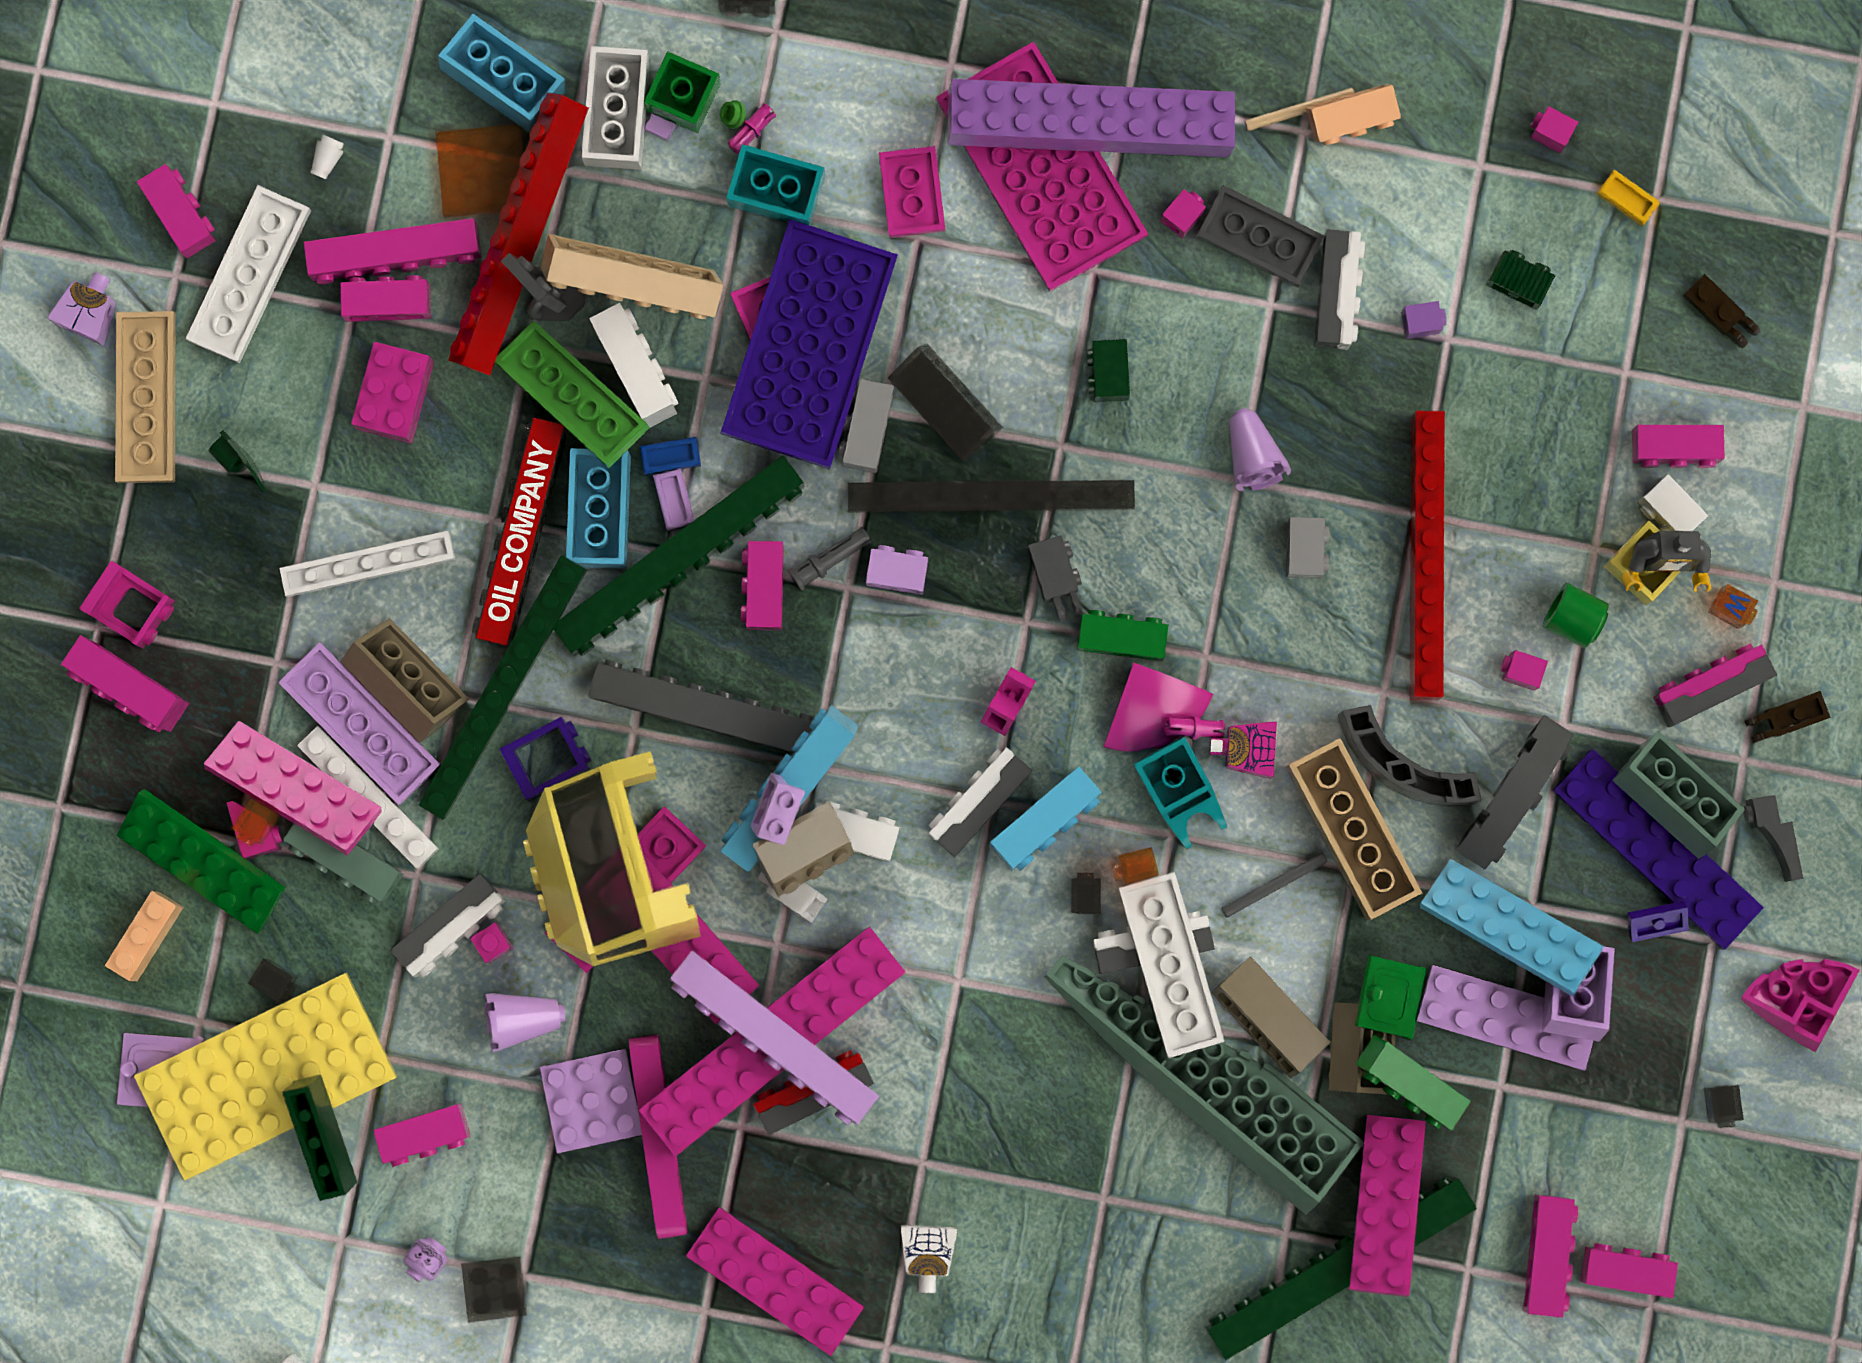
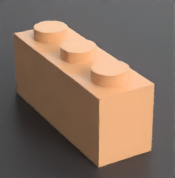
(1353, 114)
(144, 936)

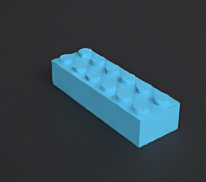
(804, 769)

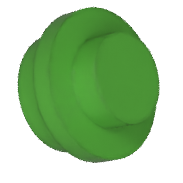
(733, 114)

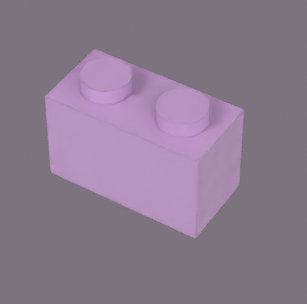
(897, 570)

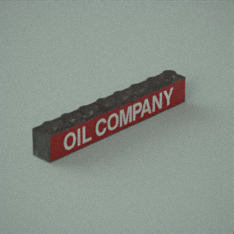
(521, 532)

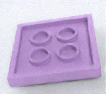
(591, 1100)

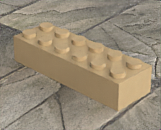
(631, 276)
(1353, 829)

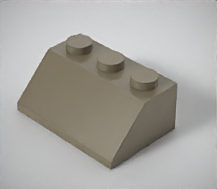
(812, 847)
(1346, 1048)

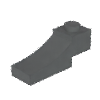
(1764, 815)

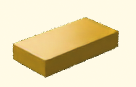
(1628, 198)

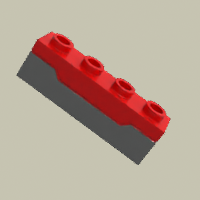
(794, 1104)

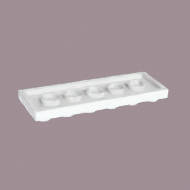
(248, 274)
(1171, 965)

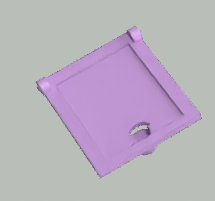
(145, 1053)

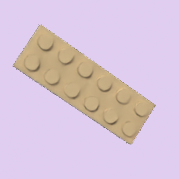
(145, 397)

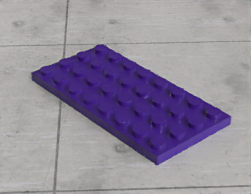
(809, 344)

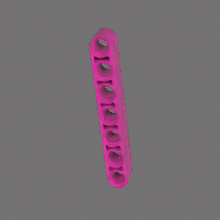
(660, 1162)

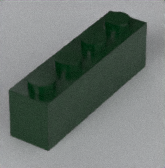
(319, 1137)

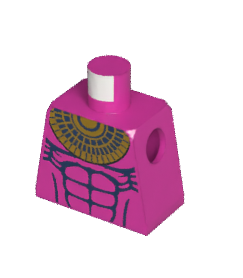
(1248, 748)

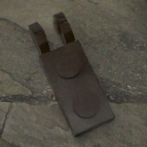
(1720, 310)
(1791, 716)

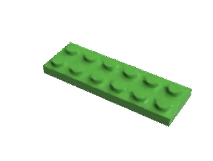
(571, 394)

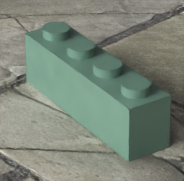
(359, 868)

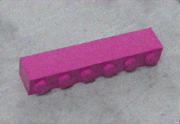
(393, 250)

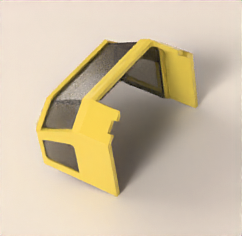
(596, 870)

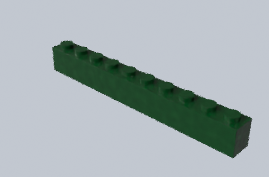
(678, 556)
(1324, 1276)

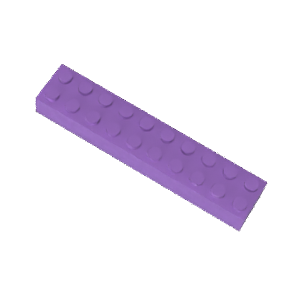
(1091, 118)

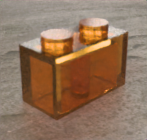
(1135, 866)

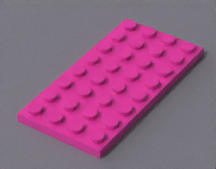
(1056, 201)

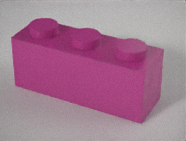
(177, 210)
(385, 299)
(1678, 445)
(763, 585)
(422, 1135)
(1629, 1270)

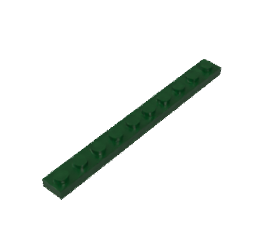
(503, 687)

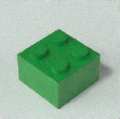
(682, 92)

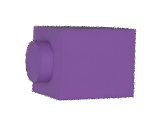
(1423, 320)

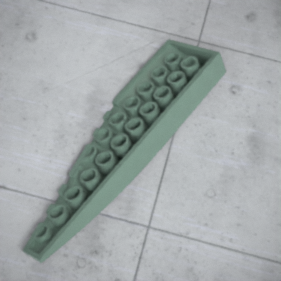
(1222, 1090)

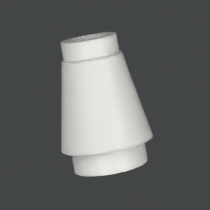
(326, 156)

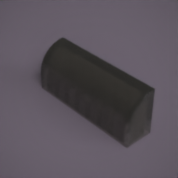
(945, 402)

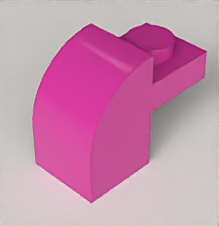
(1008, 701)

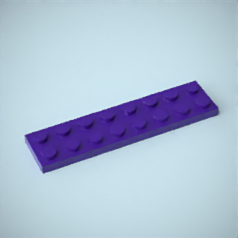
(1712, 895)

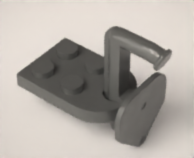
(546, 301)

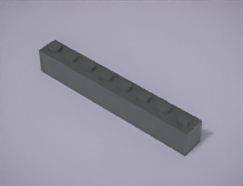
(696, 707)

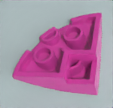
(1147, 703)
(1801, 998)

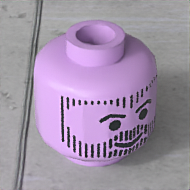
(425, 1259)

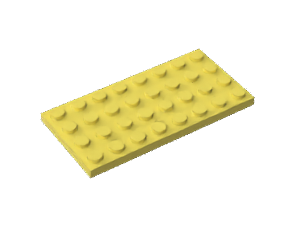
(231, 1087)

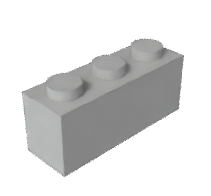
(867, 426)

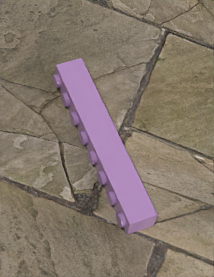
(774, 1038)

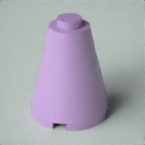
(1254, 453)
(520, 1018)

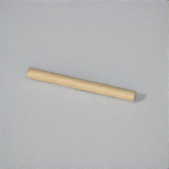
(1292, 111)

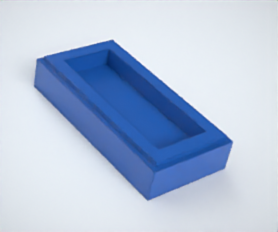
(670, 456)

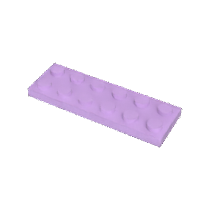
(359, 723)
(1496, 1016)

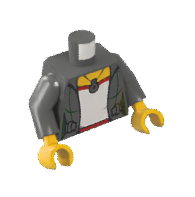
(1670, 553)

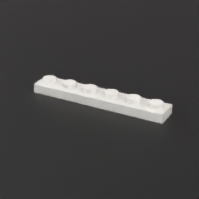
(367, 563)
(392, 821)

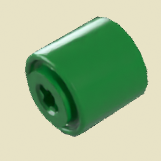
(1576, 615)

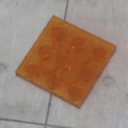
(478, 168)

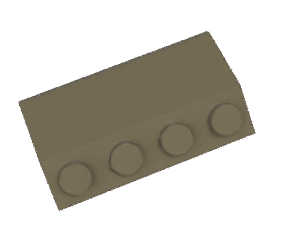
(404, 680)

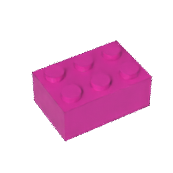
(392, 392)

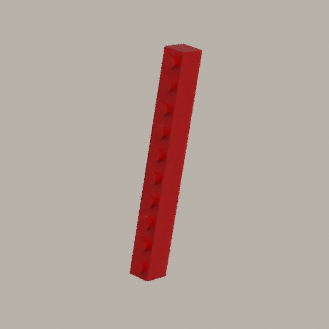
(518, 232)
(1427, 555)

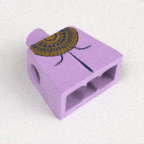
(85, 309)

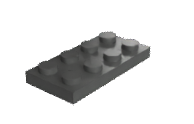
(1260, 236)

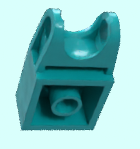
(1185, 797)

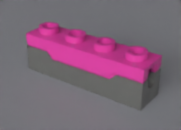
(1715, 685)

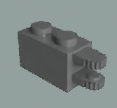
(1055, 573)

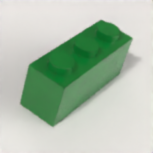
(1123, 636)

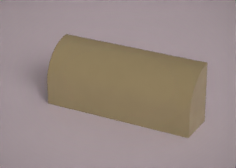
(1270, 1017)

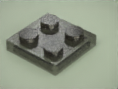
(494, 1289)

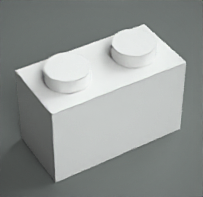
(1671, 507)

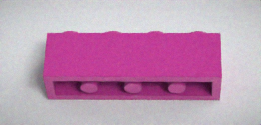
(1549, 1256)

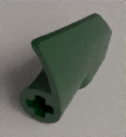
(234, 458)

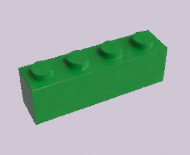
(1413, 1083)

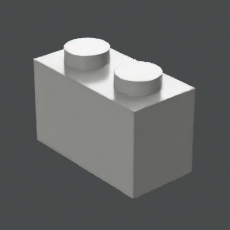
(1306, 548)

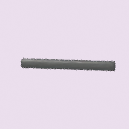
(1274, 884)

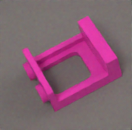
(109, 592)

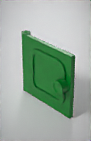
(1390, 997)

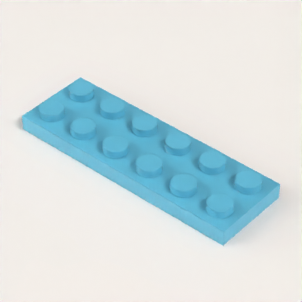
(1511, 927)

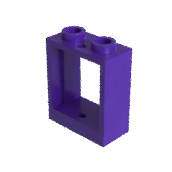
(520, 773)

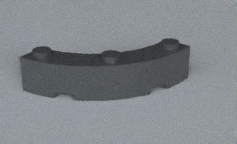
(1400, 772)
(1516, 793)

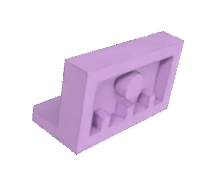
(777, 810)

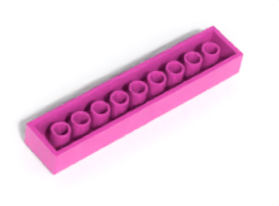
(735, 1072)

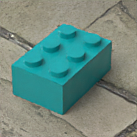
(775, 186)

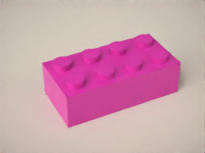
(120, 681)

